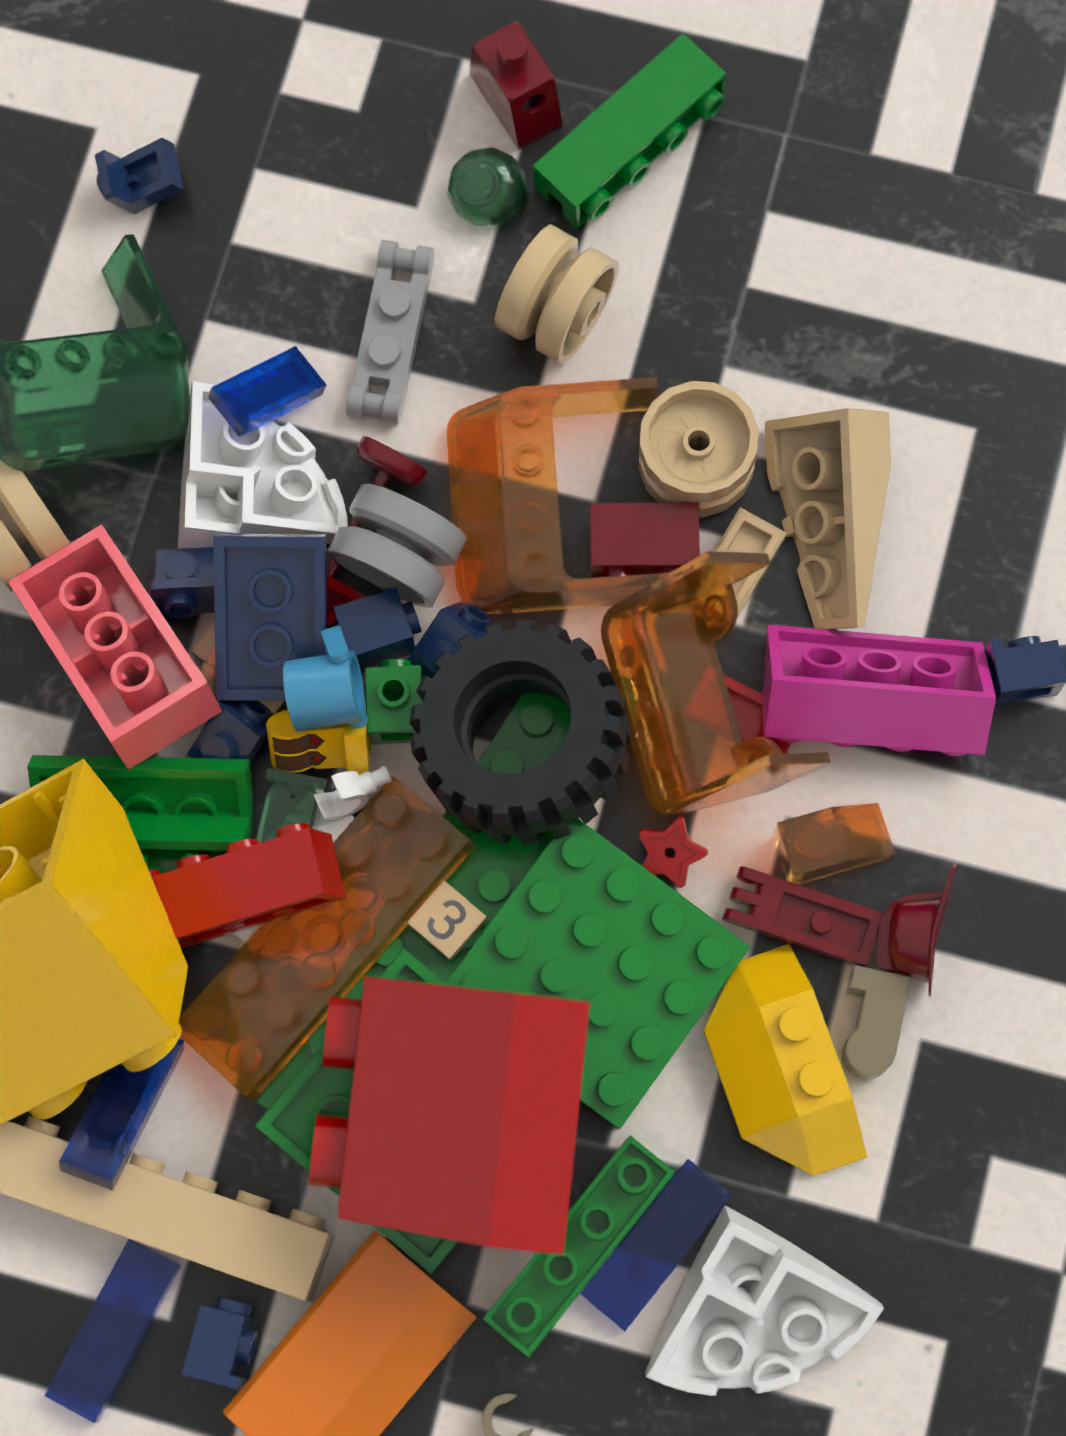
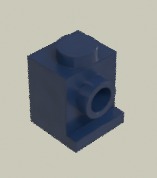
(1026, 669)
(221, 1343)

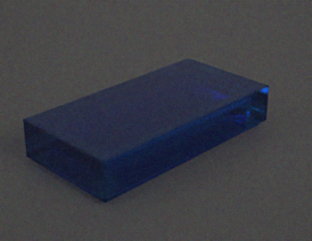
(267, 391)

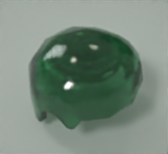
(487, 187)

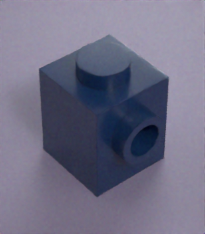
(378, 627)

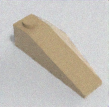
(834, 493)

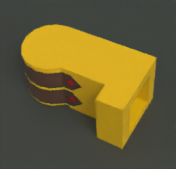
(319, 748)

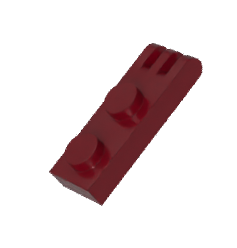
(805, 917)

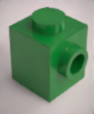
(389, 700)

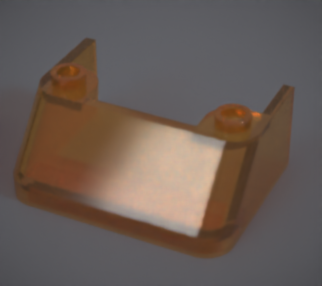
(677, 693)

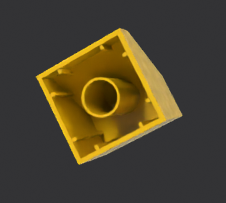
(82, 946)

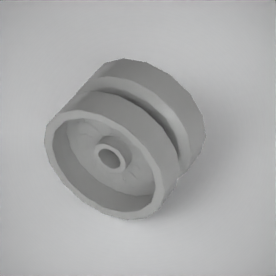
(397, 544)

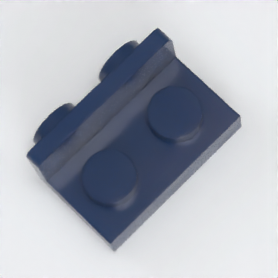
(184, 582)

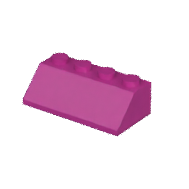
(876, 690)

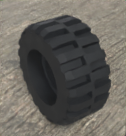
(477, 681)

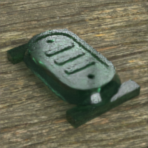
(281, 809)

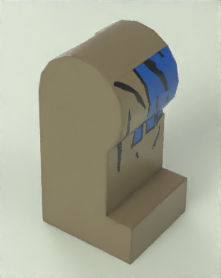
(878, 1023)

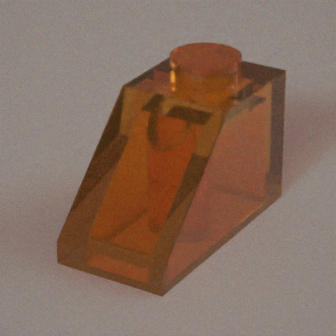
(832, 841)

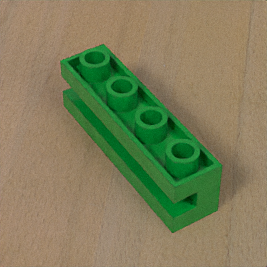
(631, 131)
(593, 1232)

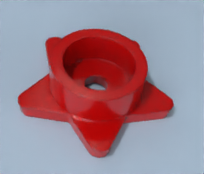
(674, 837)

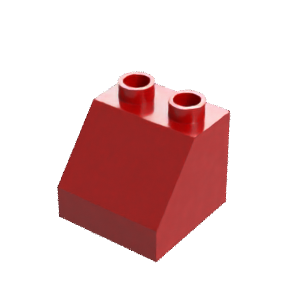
(454, 1111)

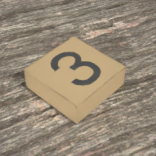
(447, 920)

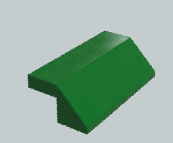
(171, 803)

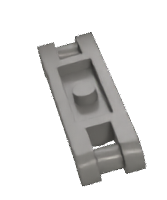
(390, 332)

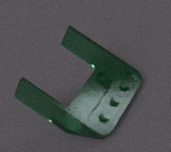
(101, 389)

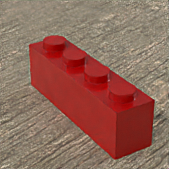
(250, 884)

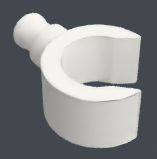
(351, 792)

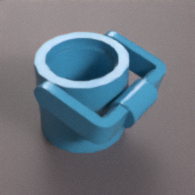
(325, 687)

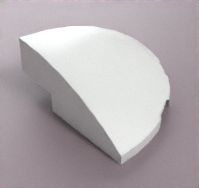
(251, 481)
(756, 1313)

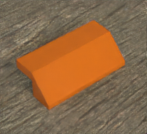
(354, 1351)

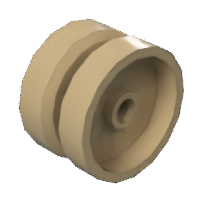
(556, 293)
(692, 420)
(23, 520)

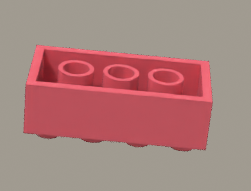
(115, 646)

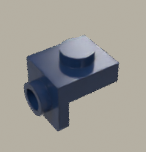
(140, 176)
(445, 630)
(233, 732)

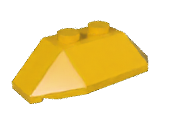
(783, 1066)

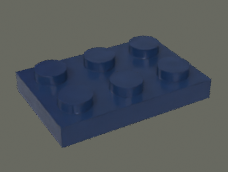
(266, 609)

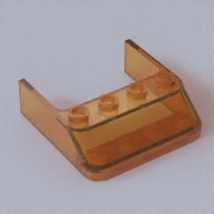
(509, 497)

